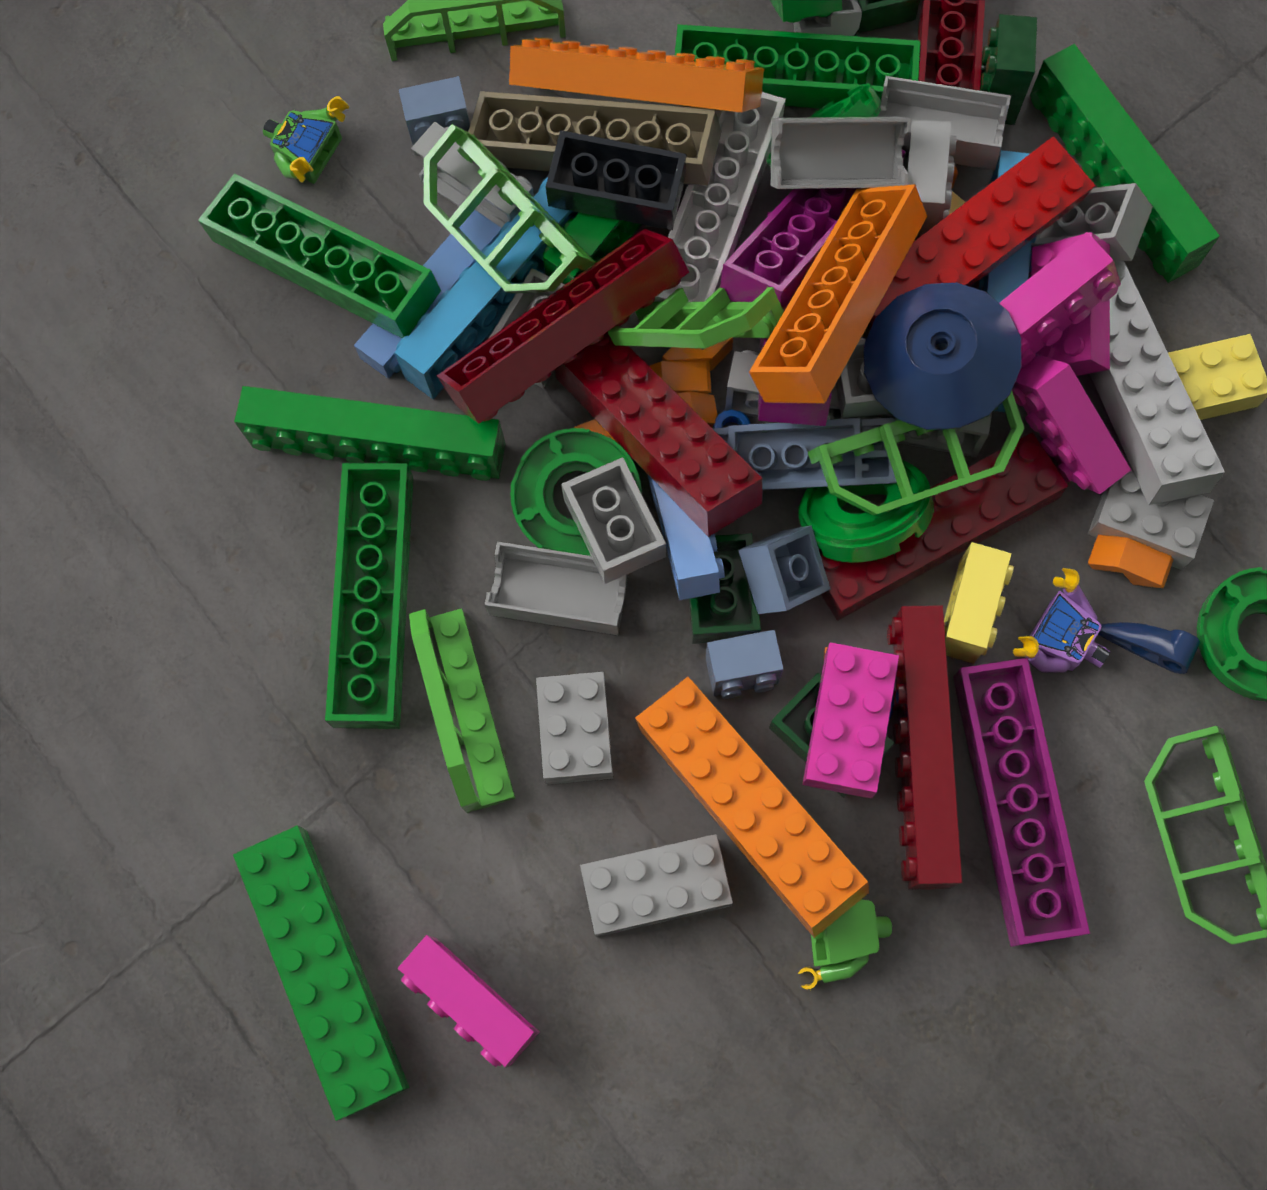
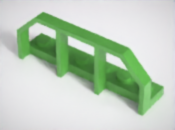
(449, 20)
(512, 192)
(700, 324)
(894, 433)
(471, 708)
(1236, 813)

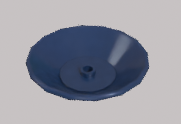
(949, 385)

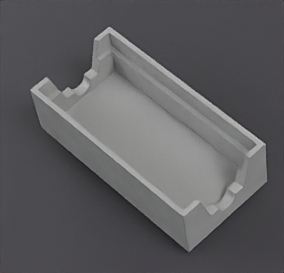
(974, 114)
(838, 152)
(459, 178)
(554, 589)
(656, 885)

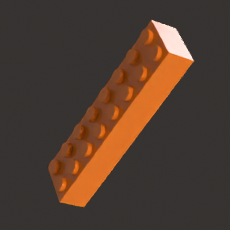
(637, 75)
(838, 295)
(753, 807)

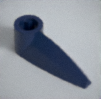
(1165, 648)

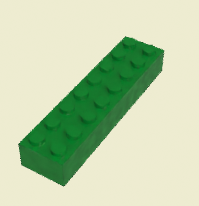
(806, 66)
(1118, 153)
(320, 256)
(370, 432)
(370, 596)
(321, 972)

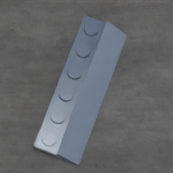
(782, 457)

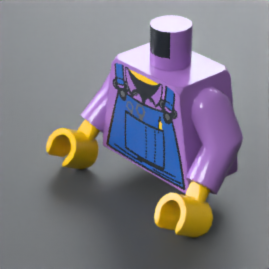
(1064, 631)

